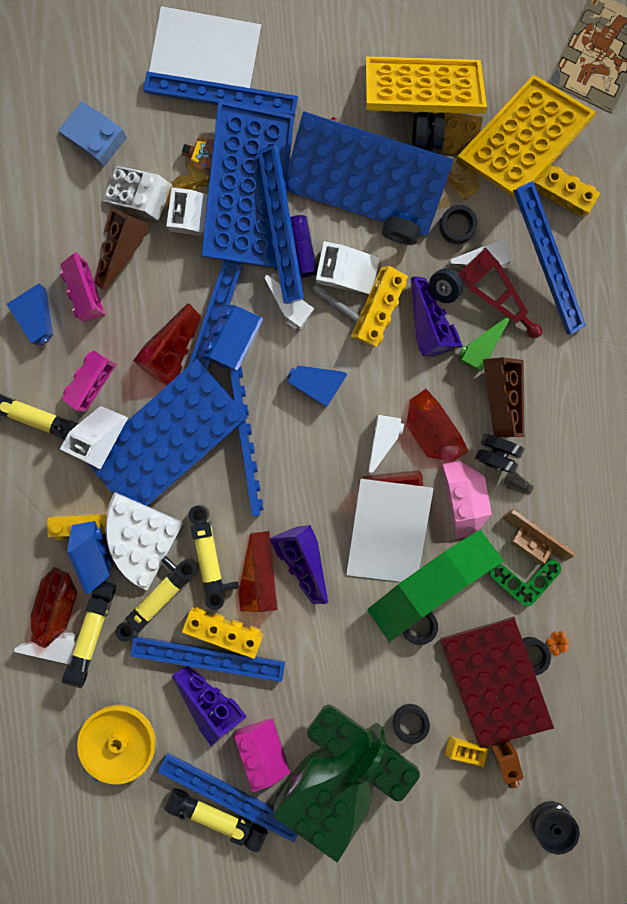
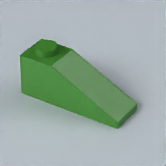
(482, 347)

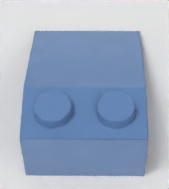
(93, 133)

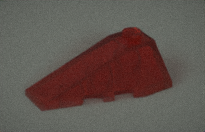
(166, 349)
(258, 583)

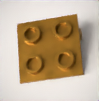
(460, 131)

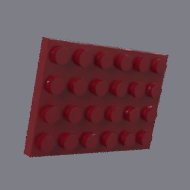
(497, 682)

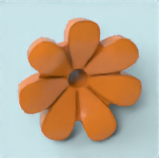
(558, 643)

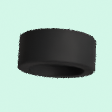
(468, 213)
(400, 230)
(428, 637)
(546, 658)
(420, 735)

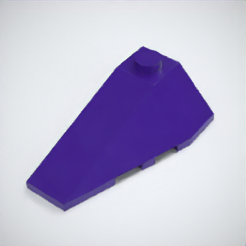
(431, 326)
(302, 555)
(210, 709)

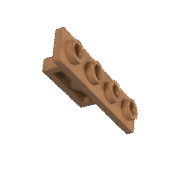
(535, 541)

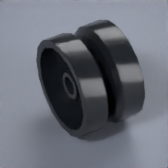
(429, 132)
(499, 453)
(555, 827)

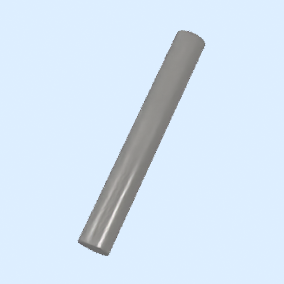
(336, 303)

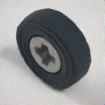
(449, 278)

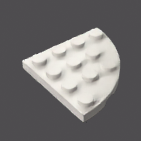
(138, 538)

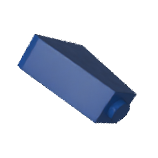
(33, 314)
(317, 382)

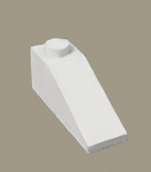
(497, 249)
(296, 313)
(385, 435)
(59, 650)

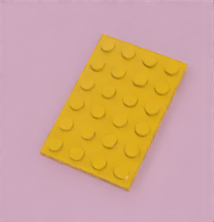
(425, 85)
(526, 135)

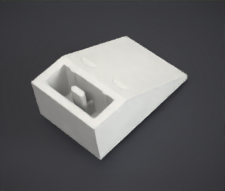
(138, 192)
(187, 211)
(346, 268)
(94, 436)

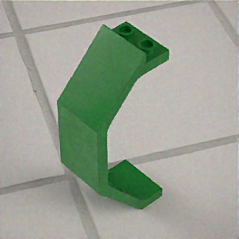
(434, 584)

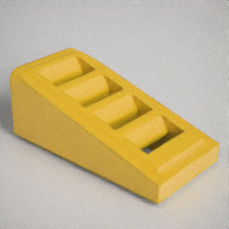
(455, 747)

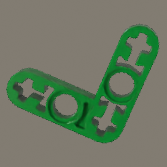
(529, 586)

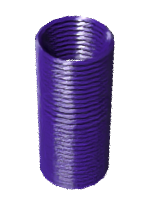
(303, 246)

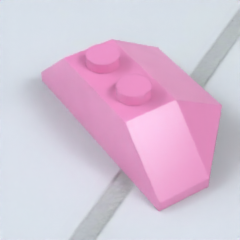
(466, 498)

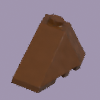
(123, 239)

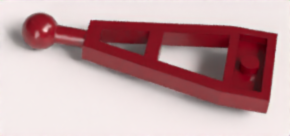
(477, 269)

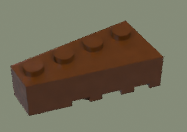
(505, 395)

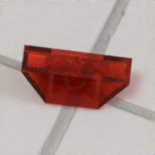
(434, 428)
(52, 607)

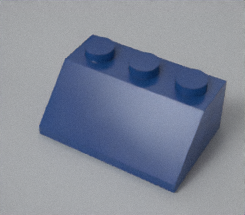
(231, 337)
(89, 555)

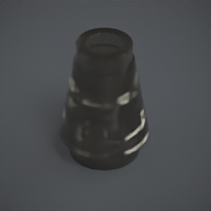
(517, 483)

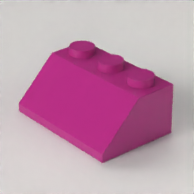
(81, 288)
(88, 381)
(261, 754)

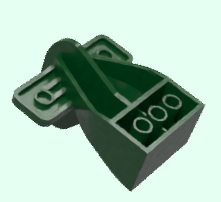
(334, 785)

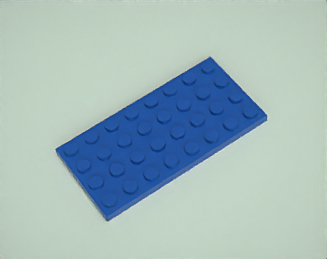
(366, 172)
(236, 206)
(170, 435)

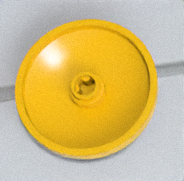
(116, 744)

